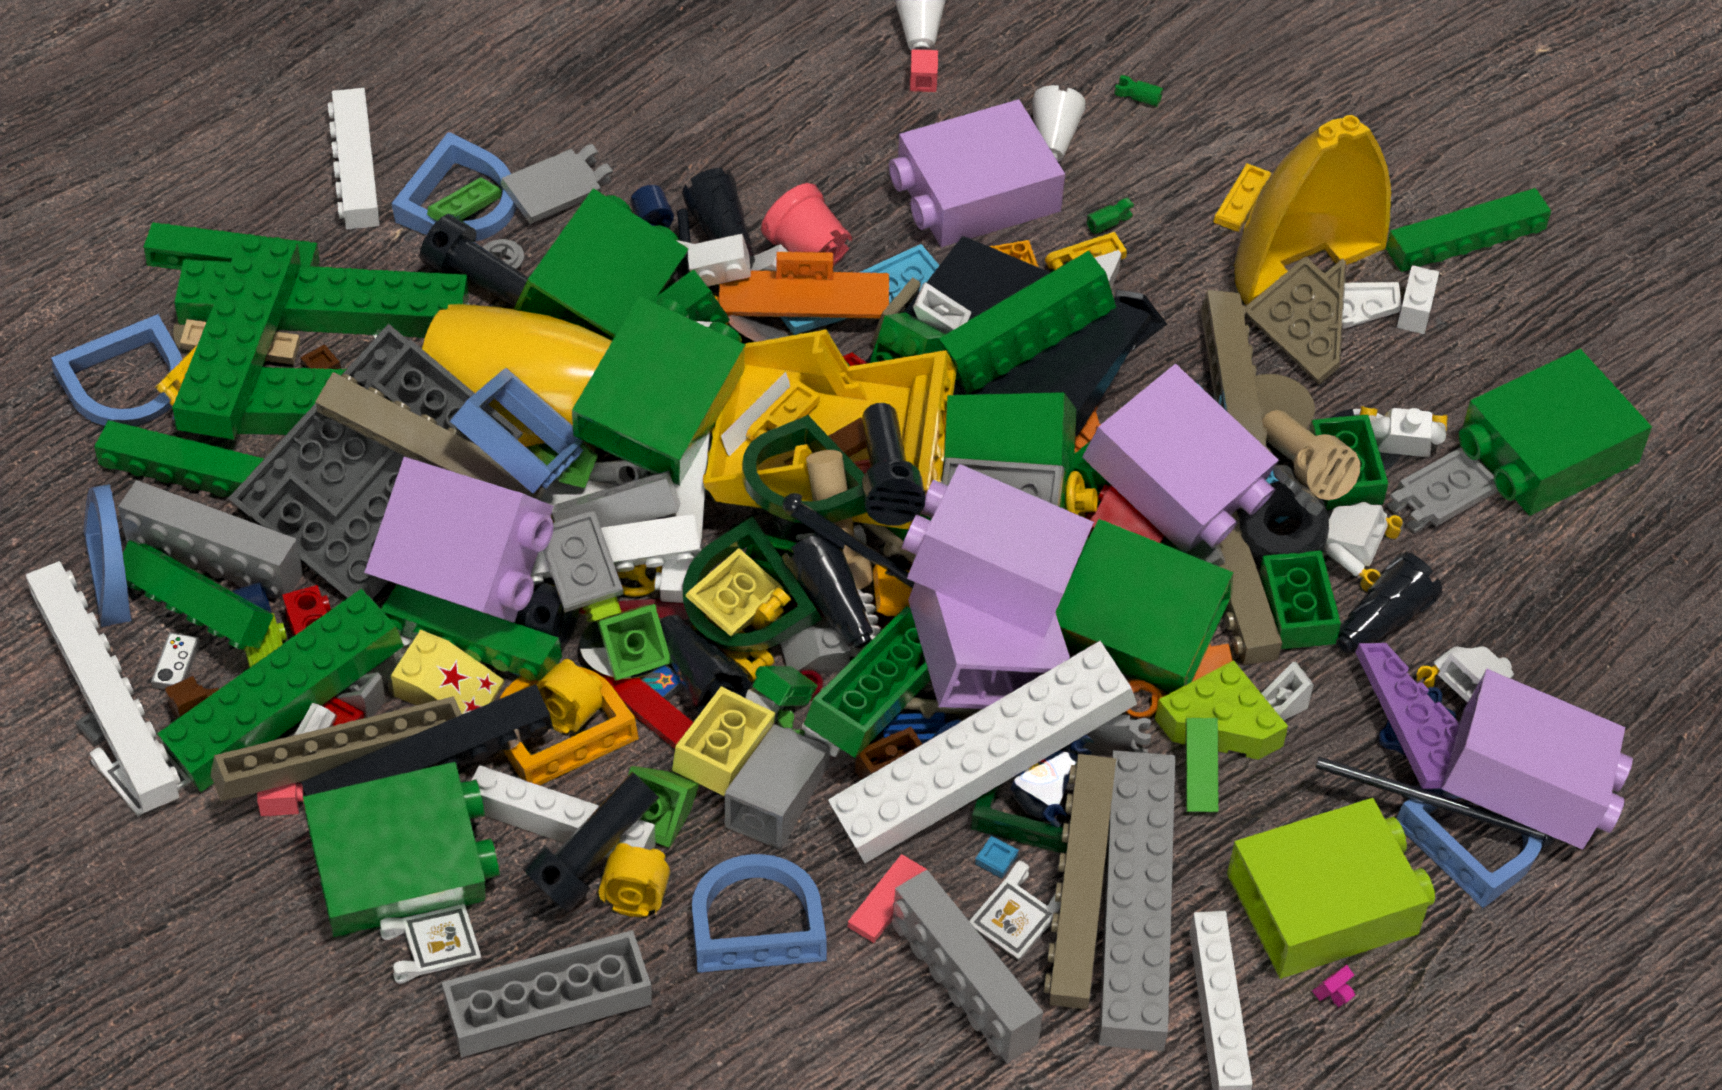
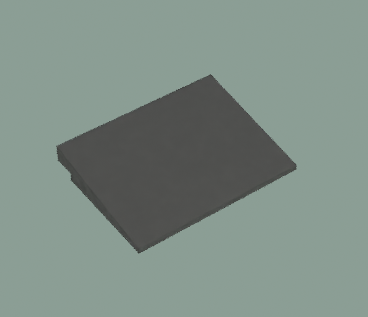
(335, 483)

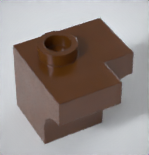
(186, 695)

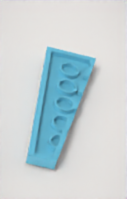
(901, 268)

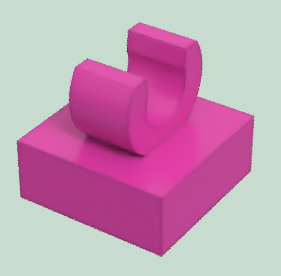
(1336, 987)

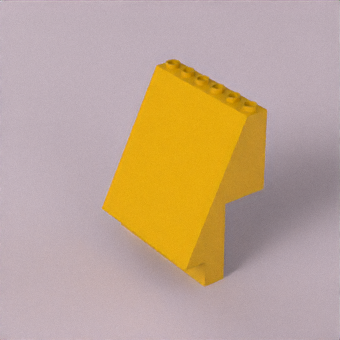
(911, 384)

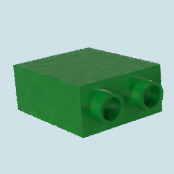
(602, 266)
(659, 387)
(1013, 429)
(1554, 432)
(1144, 605)
(399, 847)

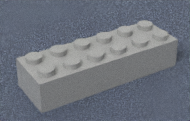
(211, 539)
(966, 967)
(547, 993)

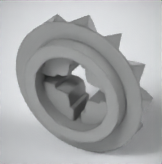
(509, 248)

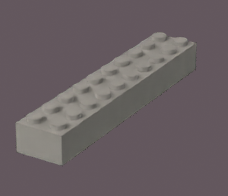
(1138, 903)

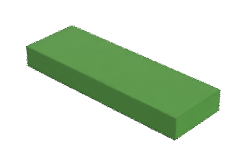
(466, 200)
(1201, 764)

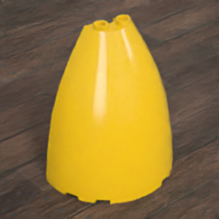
(1320, 197)
(537, 348)

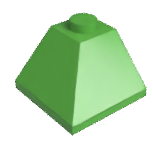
(634, 641)
(674, 803)

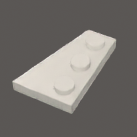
(1370, 301)

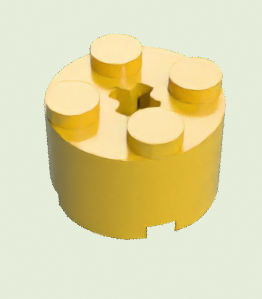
(570, 696)
(634, 880)

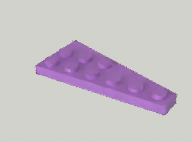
(1421, 726)

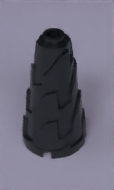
(717, 206)
(831, 587)
(1390, 601)
(701, 663)

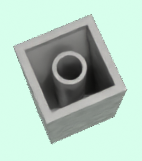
(775, 786)

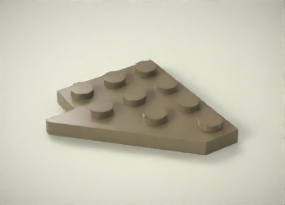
(1305, 316)

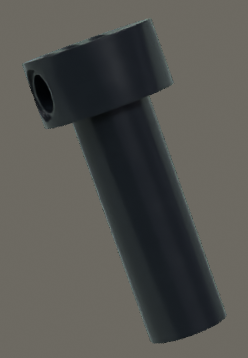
(452, 248)
(891, 486)
(547, 614)
(590, 843)

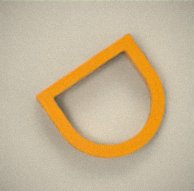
(579, 749)

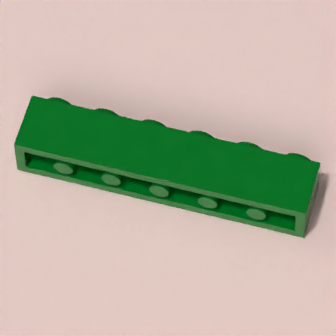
(1468, 229)
(171, 244)
(173, 459)
(195, 595)
(476, 633)

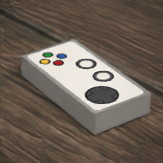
(175, 660)

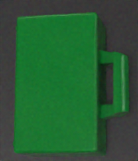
(784, 685)

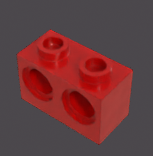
(298, 602)

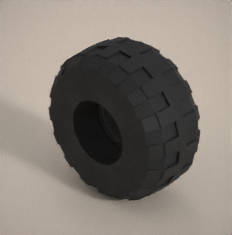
(1307, 538)

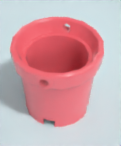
(805, 223)

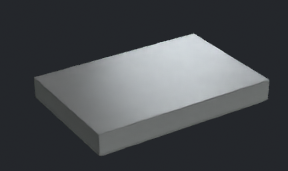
(581, 562)

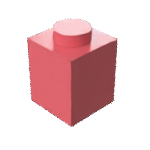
(924, 70)
(281, 800)

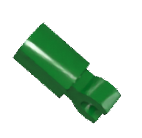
(1139, 91)
(1109, 216)

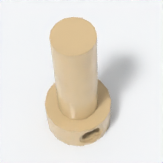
(1319, 461)
(829, 479)

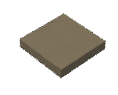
(899, 304)

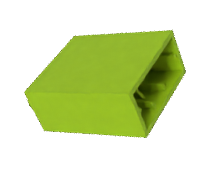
(1329, 887)

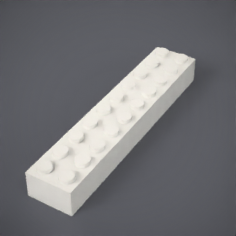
(983, 751)

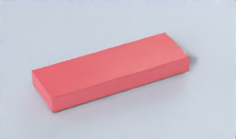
(877, 909)

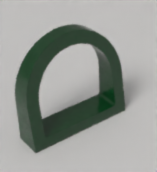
(785, 439)
(780, 630)
(1015, 827)

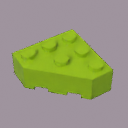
(1243, 714)

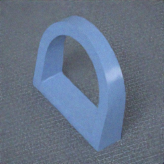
(452, 150)
(107, 347)
(106, 557)
(1456, 860)
(760, 949)

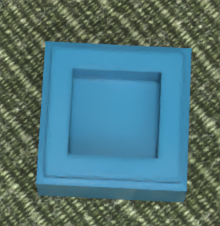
(996, 857)

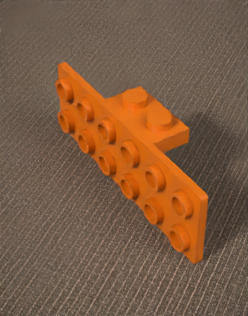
(806, 288)

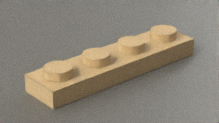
(282, 348)

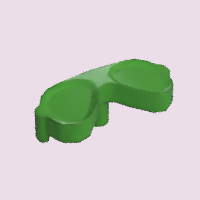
(786, 719)

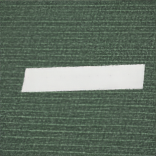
(736, 433)

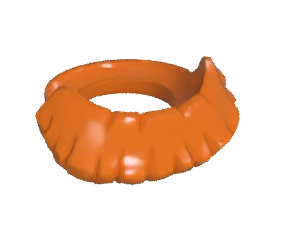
(1136, 685)

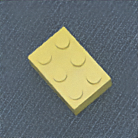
(721, 740)

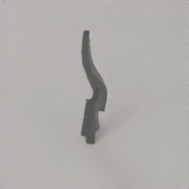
(1303, 495)

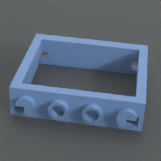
(507, 449)

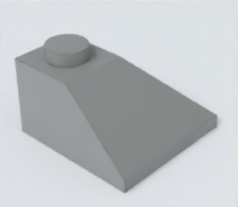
(817, 649)

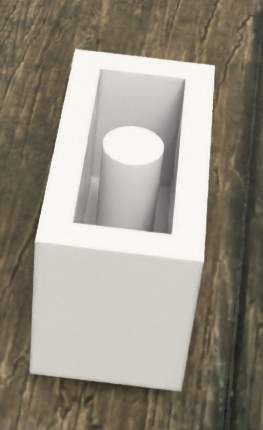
(720, 260)
(1418, 299)

